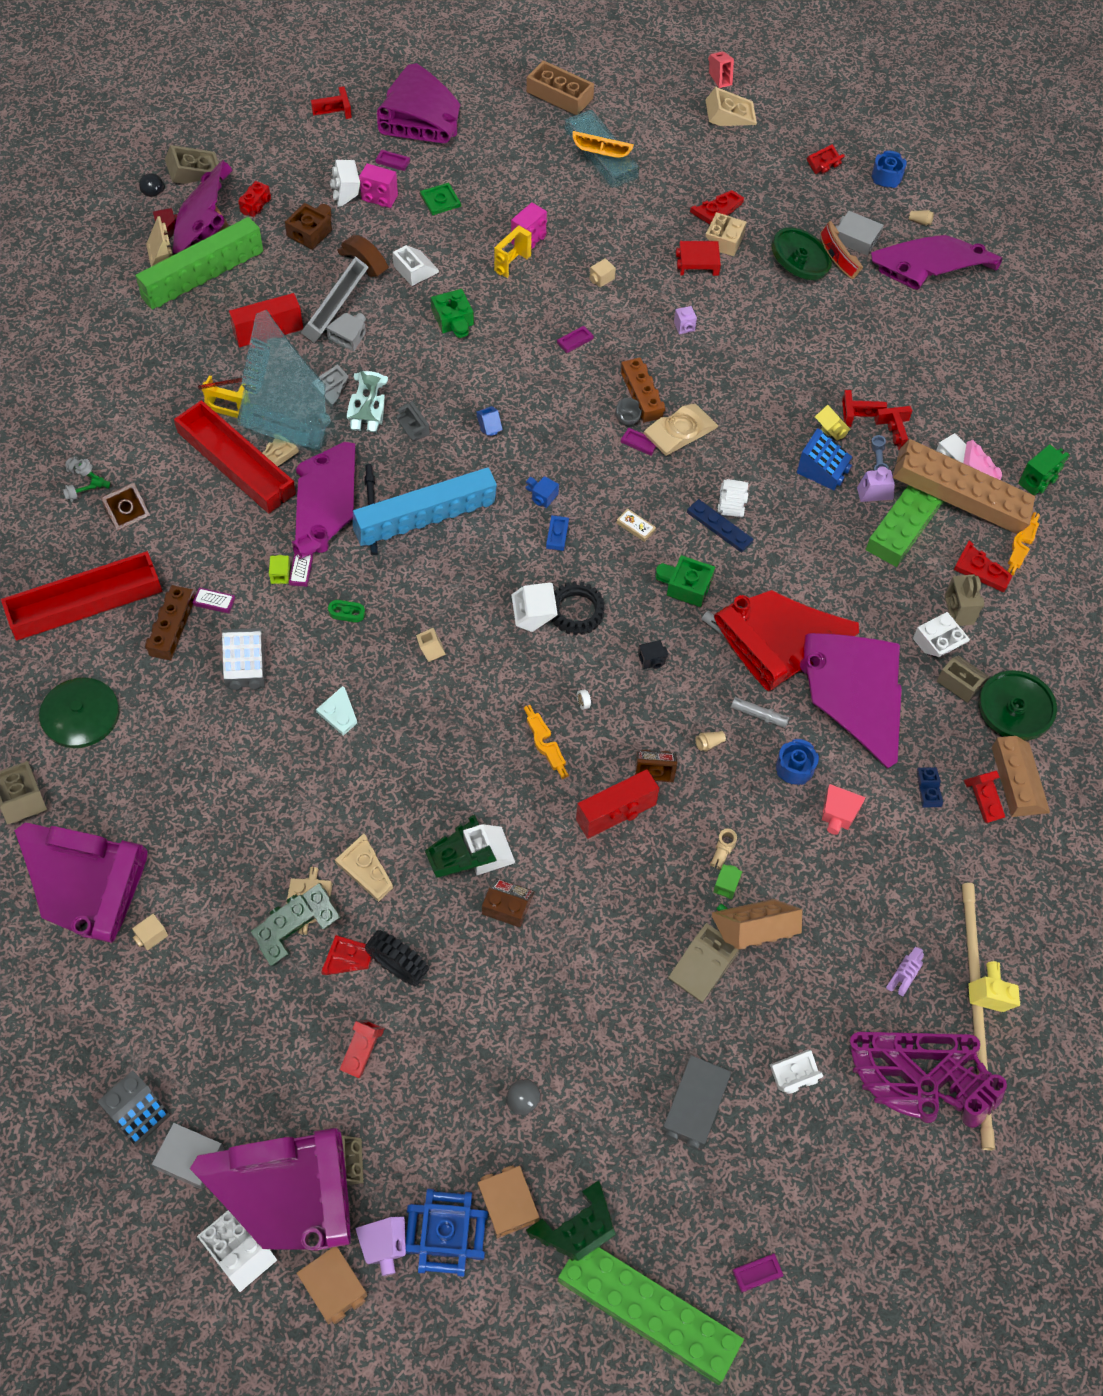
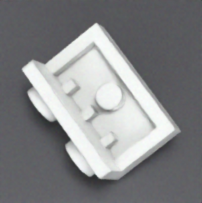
(795, 1072)

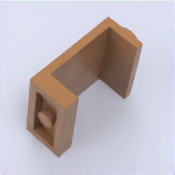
(508, 1201)
(332, 1285)

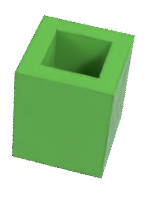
(727, 881)

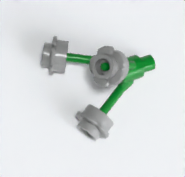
(84, 468)

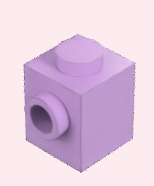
(685, 320)

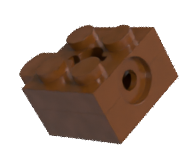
(309, 224)

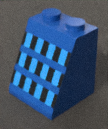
(824, 461)

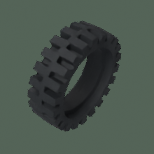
(584, 591)

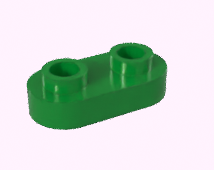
(347, 610)

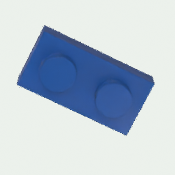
(557, 533)

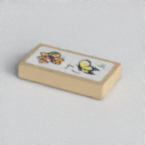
(636, 525)

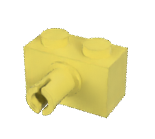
(832, 423)
(993, 992)

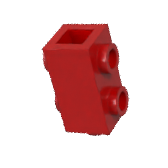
(254, 199)

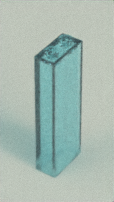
(613, 170)

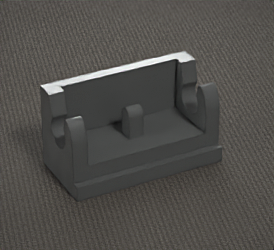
(413, 422)

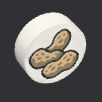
(583, 699)

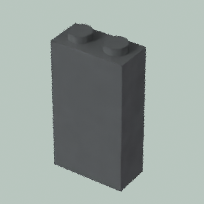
(696, 1103)

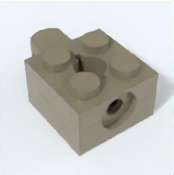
(964, 599)

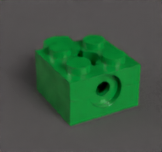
(453, 315)
(1043, 469)
(687, 572)

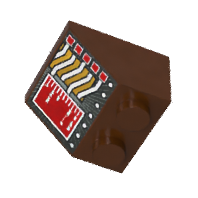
(659, 764)
(507, 902)

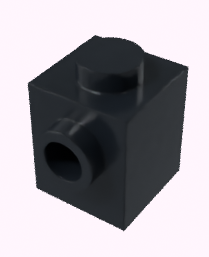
(652, 654)

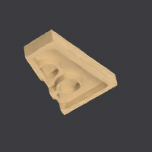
(364, 867)

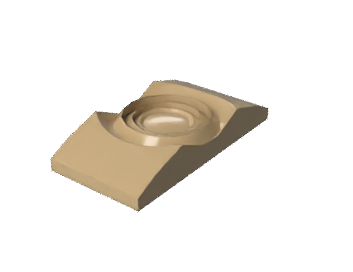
(680, 428)

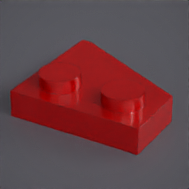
(346, 956)

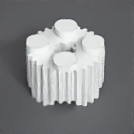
(732, 498)

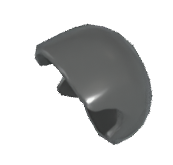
(628, 411)
(523, 1097)

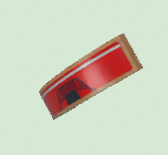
(839, 254)

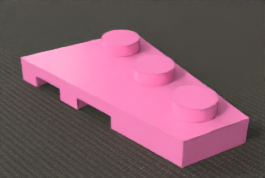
(979, 460)

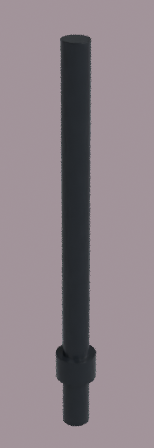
(369, 481)

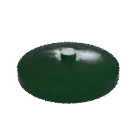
(801, 253)
(1017, 705)
(79, 712)

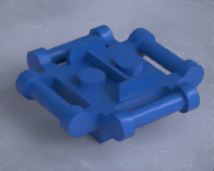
(445, 1232)

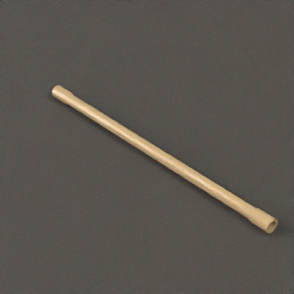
(968, 893)

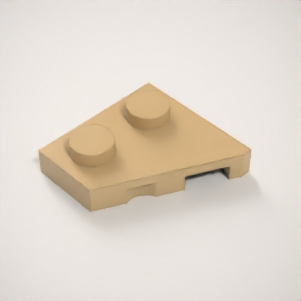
(280, 451)

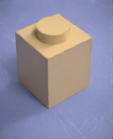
(602, 273)
(430, 644)
(149, 932)

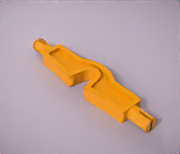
(1019, 549)
(550, 749)

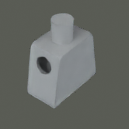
(347, 330)

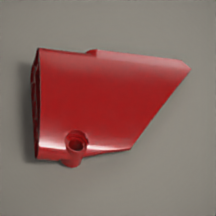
(772, 632)

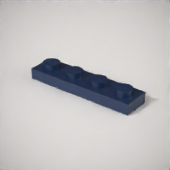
(720, 525)

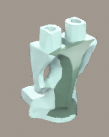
(366, 411)

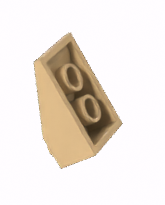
(729, 109)

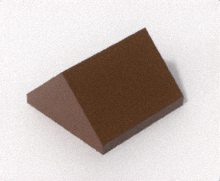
(124, 506)

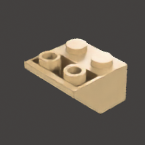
(727, 232)

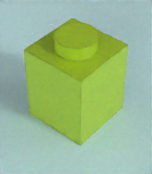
(279, 569)

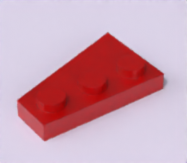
(723, 204)
(977, 563)

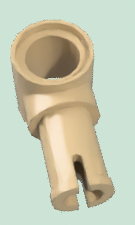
(723, 848)

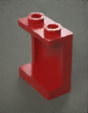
(698, 256)

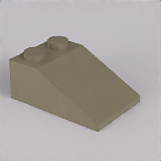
(189, 164)
(19, 793)

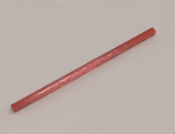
(220, 383)

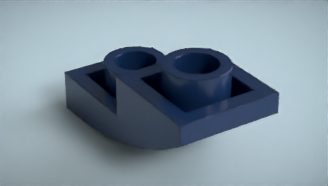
(929, 787)

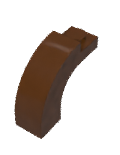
(366, 252)

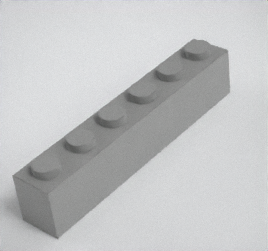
(334, 299)

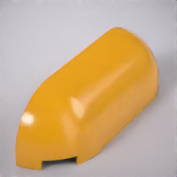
(602, 145)

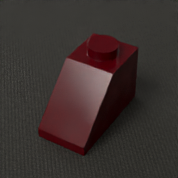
(168, 218)

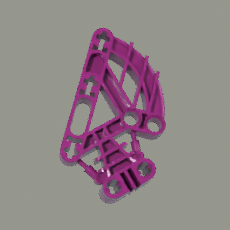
(975, 1093)

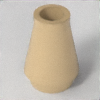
(922, 217)
(708, 740)

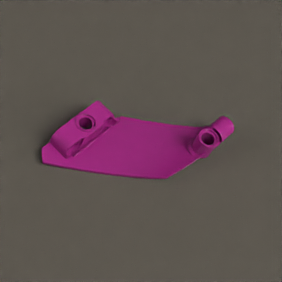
(197, 213)
(919, 258)
(324, 498)

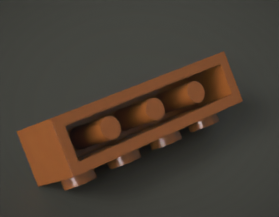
(642, 389)

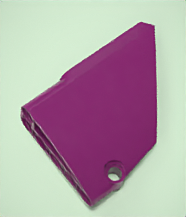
(420, 103)
(858, 688)
(81, 878)
(284, 1189)

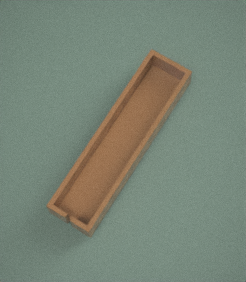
(964, 486)

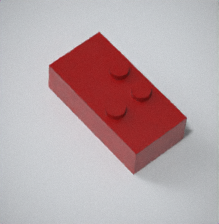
(283, 309)
(617, 804)

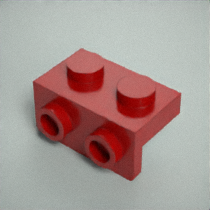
(824, 159)

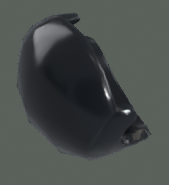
(151, 185)

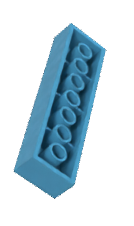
(424, 506)

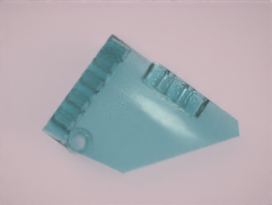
(281, 390)

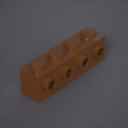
(170, 622)

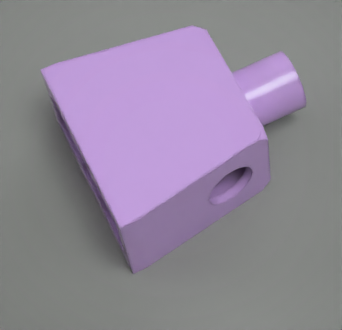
(876, 485)
(383, 1242)

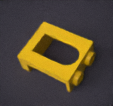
(522, 247)
(211, 393)

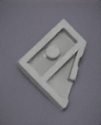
(335, 382)

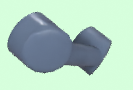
(878, 446)

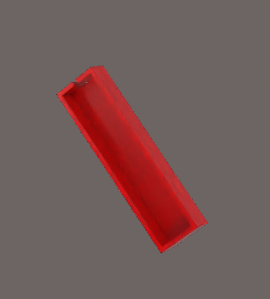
(235, 456)
(81, 595)

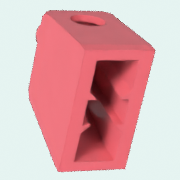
(721, 69)
(840, 808)

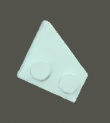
(338, 711)

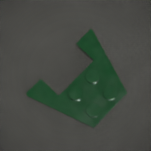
(452, 856)
(582, 1232)

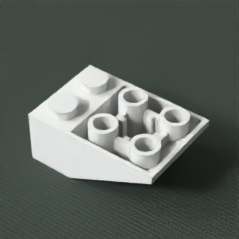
(236, 1250)

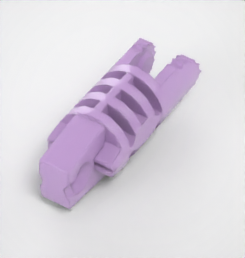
(907, 971)

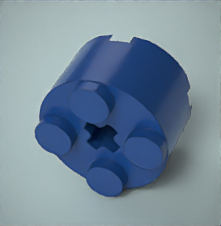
(888, 169)
(797, 762)

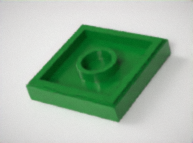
(440, 198)

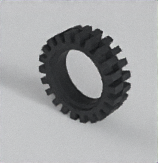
(396, 957)

